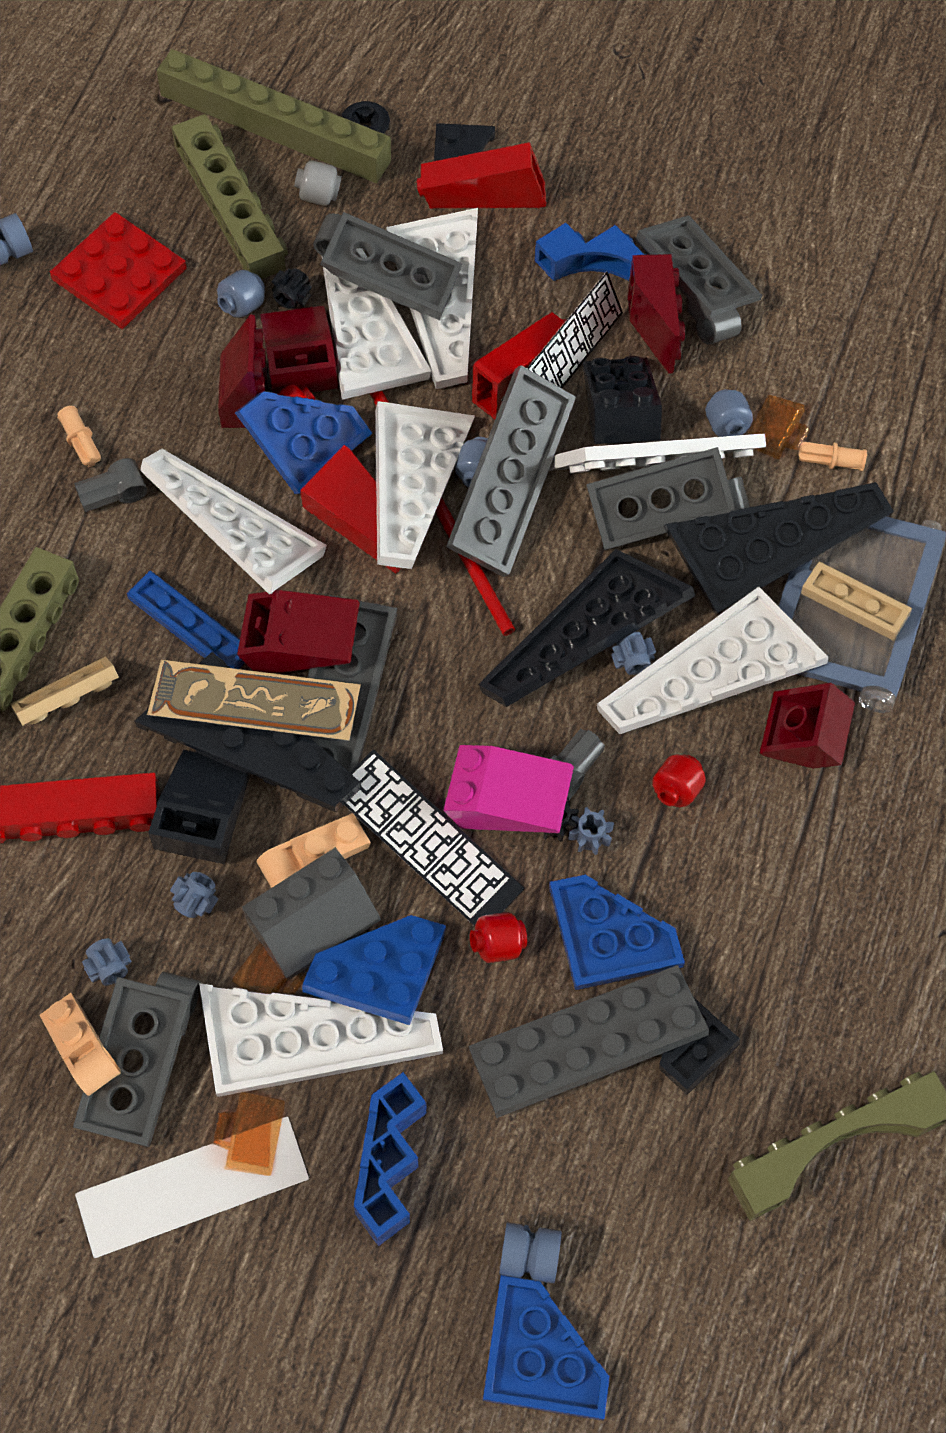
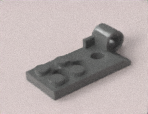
(344, 233)
(701, 267)
(706, 466)
(171, 1006)

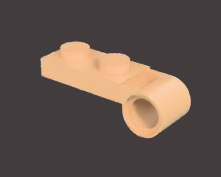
(293, 855)
(79, 1044)

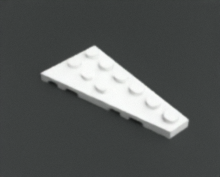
(370, 340)
(447, 340)
(649, 453)
(412, 470)
(251, 535)
(729, 655)
(292, 1038)

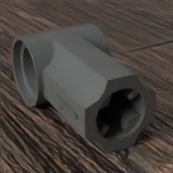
(120, 483)
(581, 753)

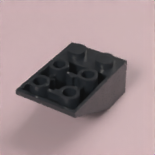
(622, 400)
(198, 808)

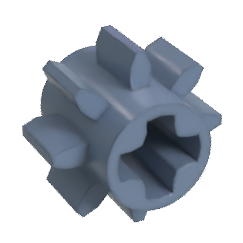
(633, 653)
(597, 824)
(194, 894)
(106, 961)

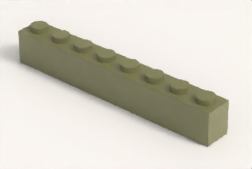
(274, 116)

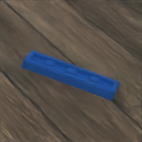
(185, 619)

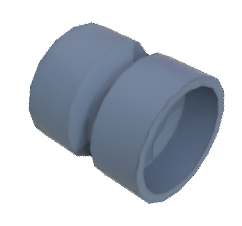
(13, 239)
(530, 1252)

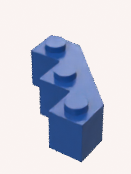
(387, 1158)

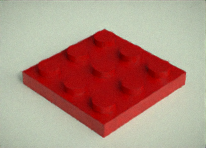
(118, 270)

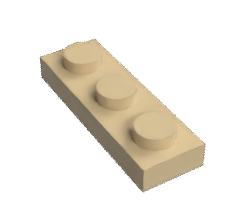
(856, 601)
(64, 691)

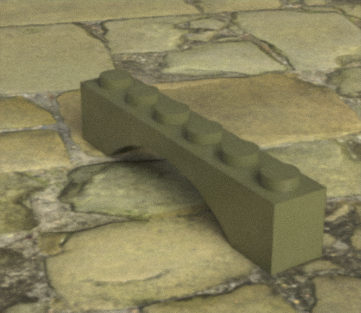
(910, 1111)

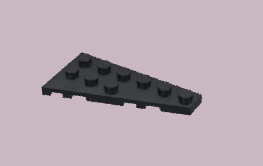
(761, 543)
(598, 613)
(274, 756)

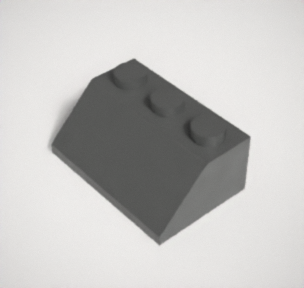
(310, 913)

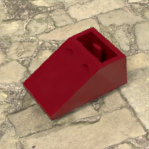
(656, 306)
(299, 349)
(241, 372)
(297, 631)

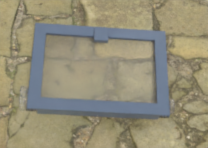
(892, 559)

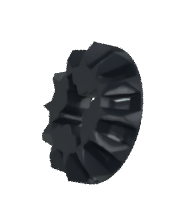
(368, 111)

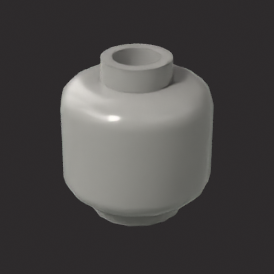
(318, 183)

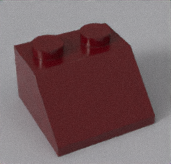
(808, 726)

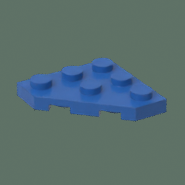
(301, 433)
(609, 935)
(380, 969)
(540, 1356)

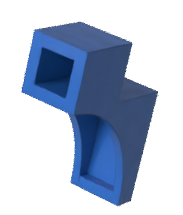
(566, 253)

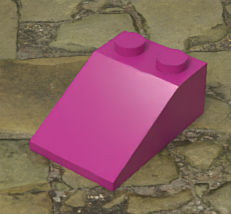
(507, 790)

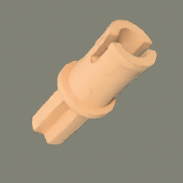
(79, 436)
(833, 455)

